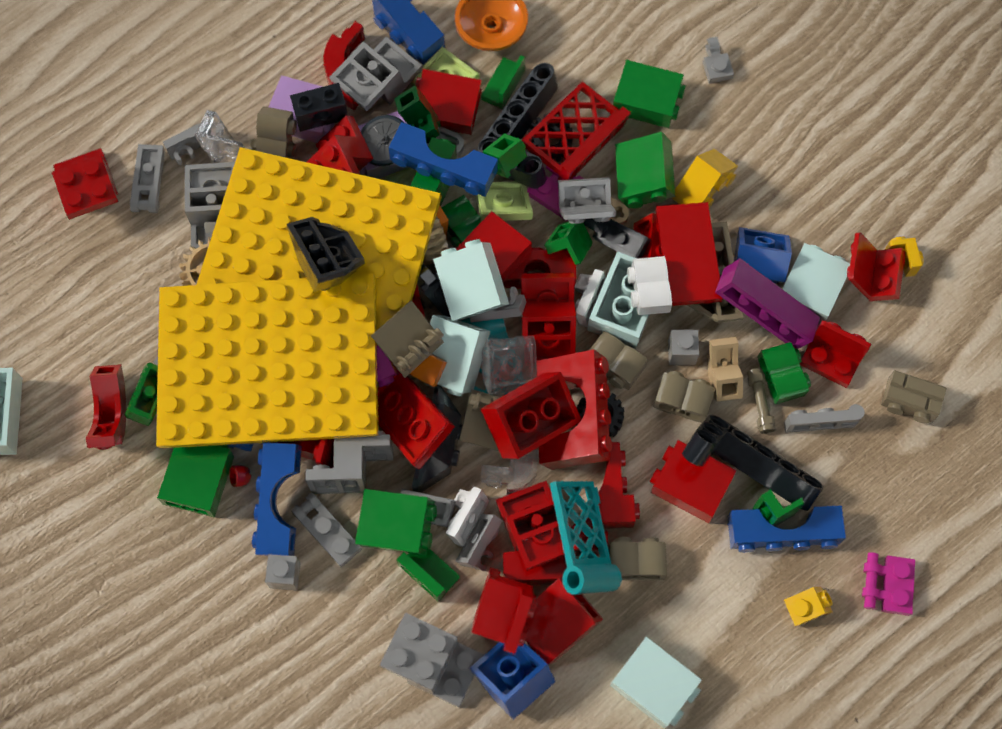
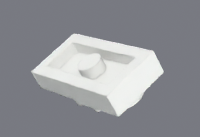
(590, 288)
(470, 508)

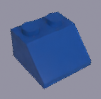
(765, 252)
(513, 678)

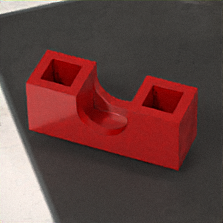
(540, 260)

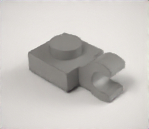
(716, 65)

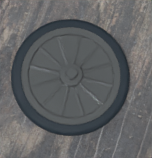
(378, 136)

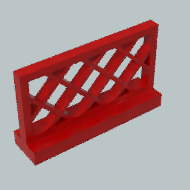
(594, 141)

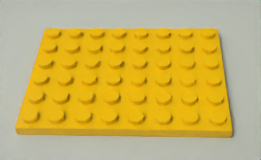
(268, 191)
(266, 362)

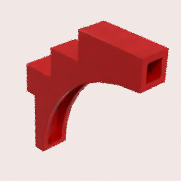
(615, 510)

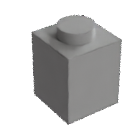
(683, 347)
(282, 572)

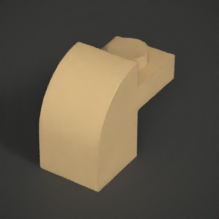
(724, 369)

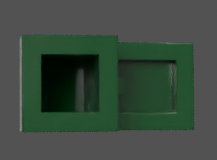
(418, 112)

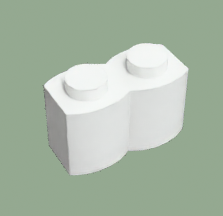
(651, 285)

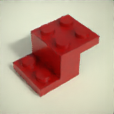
(343, 148)
(85, 183)
(549, 313)
(532, 524)
(504, 610)

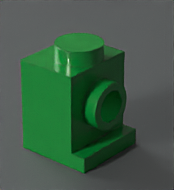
(508, 151)

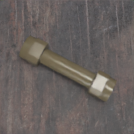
(765, 422)

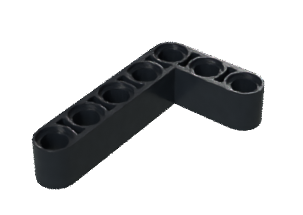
(517, 118)
(752, 459)

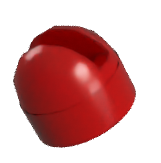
(239, 475)

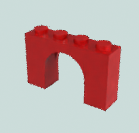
(590, 438)

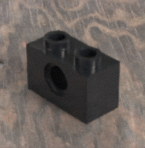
(319, 107)

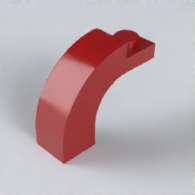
(338, 50)
(109, 407)

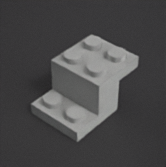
(376, 73)
(204, 195)
(349, 464)
(431, 660)

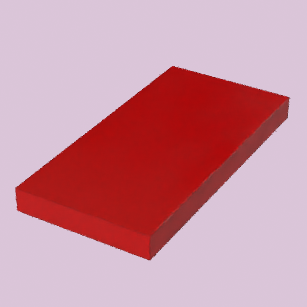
(689, 252)
(411, 420)

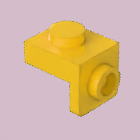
(913, 259)
(809, 605)

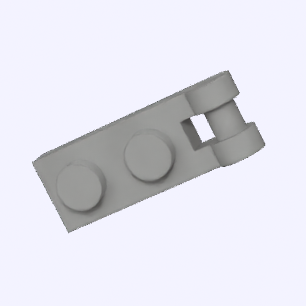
(147, 178)
(823, 419)
(327, 530)

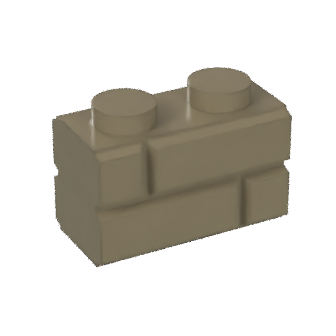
(913, 397)

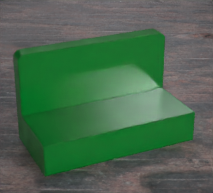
(503, 82)
(570, 236)
(773, 510)
(429, 572)

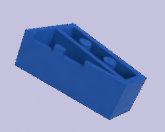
(409, 28)

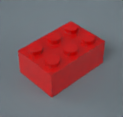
(531, 415)

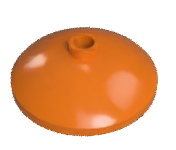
(475, 17)

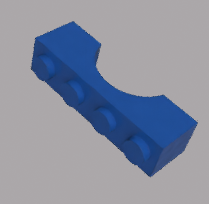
(472, 172)
(277, 465)
(751, 530)

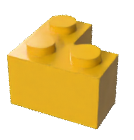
(705, 175)

